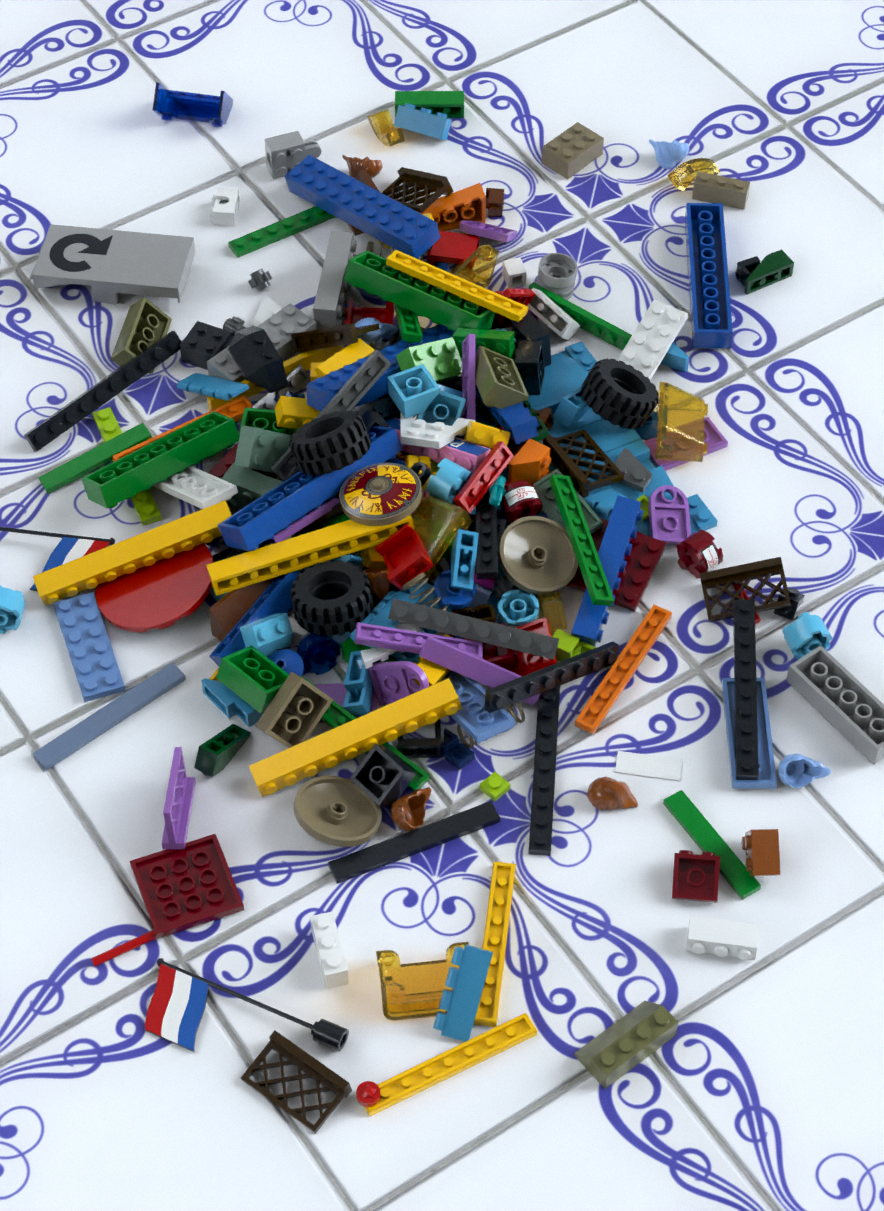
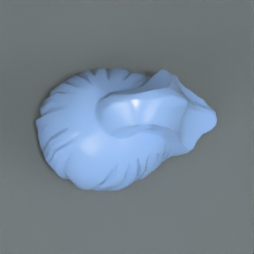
(669, 153)
(385, 331)
(800, 770)

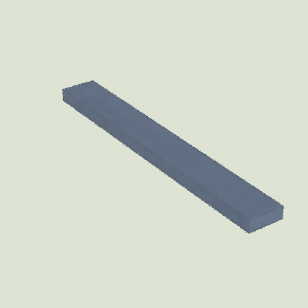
(109, 716)

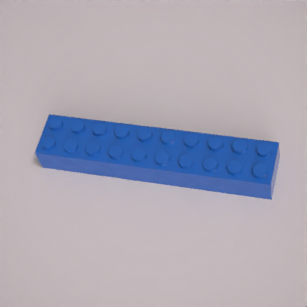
(362, 207)
(708, 276)
(325, 388)
(300, 495)

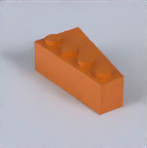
(459, 206)

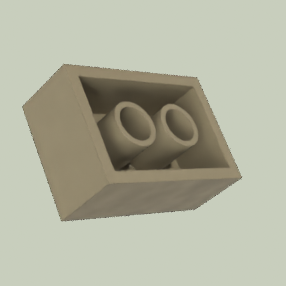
(572, 150)
(294, 711)

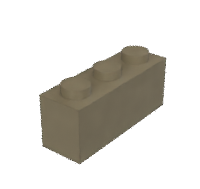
(721, 190)

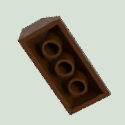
(233, 606)

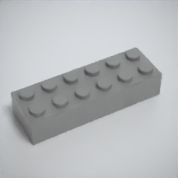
(332, 288)
(279, 330)
(841, 700)

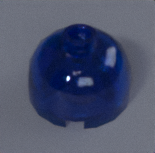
(318, 653)

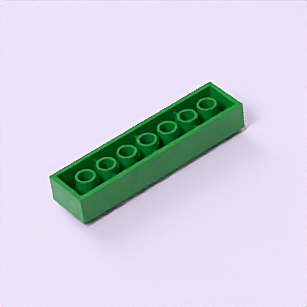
(410, 293)
(160, 459)

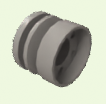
(557, 274)

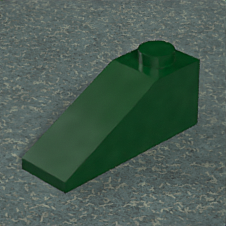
(772, 269)
(220, 749)

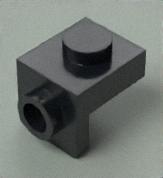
(745, 268)
(796, 600)

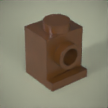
(494, 201)

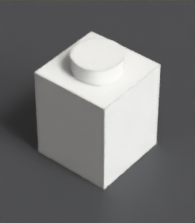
(514, 272)

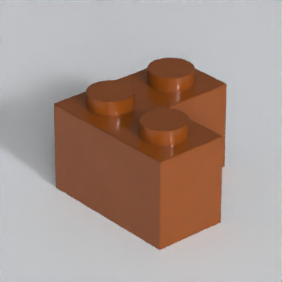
(763, 852)

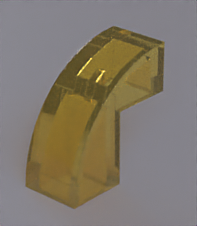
(384, 129)
(687, 171)
(553, 610)

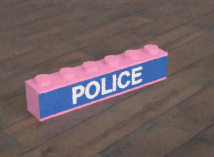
(458, 451)

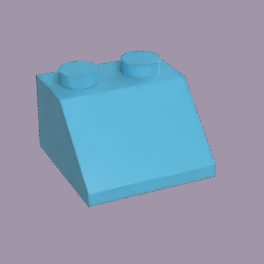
(412, 390)
(444, 409)
(268, 633)

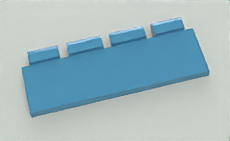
(212, 386)
(602, 497)
(380, 613)
(466, 994)

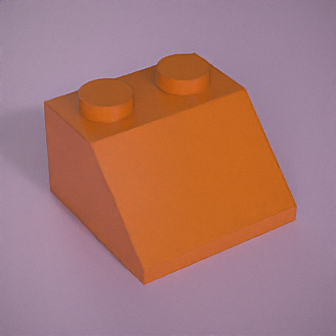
(530, 463)

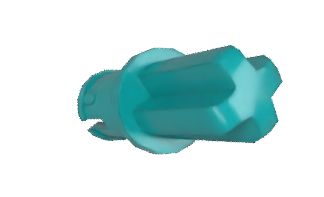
(497, 491)

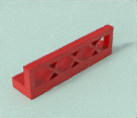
(484, 477)

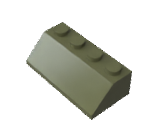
(141, 329)
(498, 379)
(627, 1042)

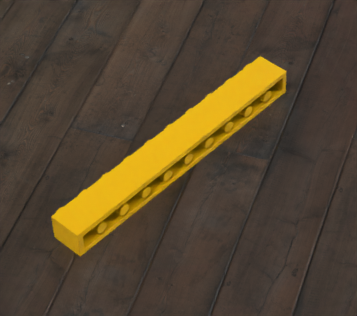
(297, 553)
(131, 554)
(355, 737)

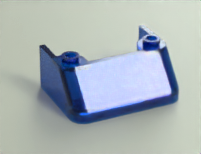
(192, 106)

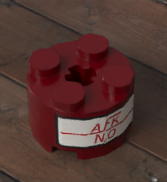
(520, 501)
(699, 553)

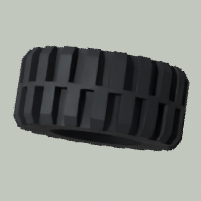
(619, 393)
(330, 442)
(329, 581)

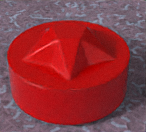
(368, 1094)

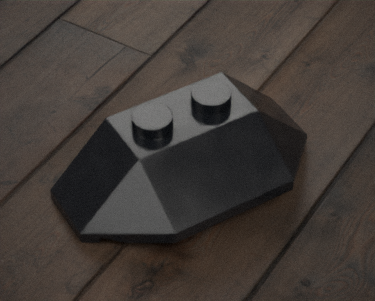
(258, 359)

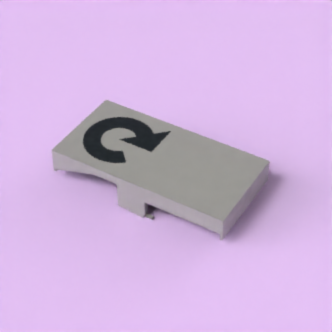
(114, 262)

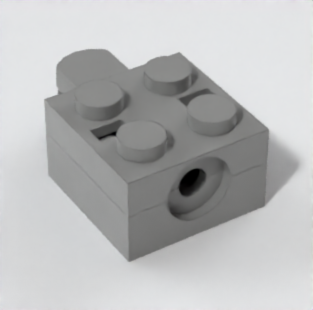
(287, 151)

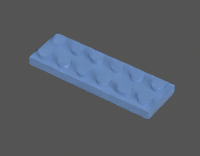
(89, 647)
(472, 717)
(766, 763)

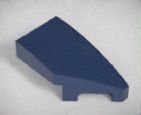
(455, 752)

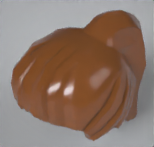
(356, 164)
(379, 582)
(610, 794)
(410, 809)

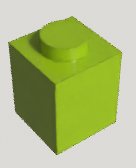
(566, 645)

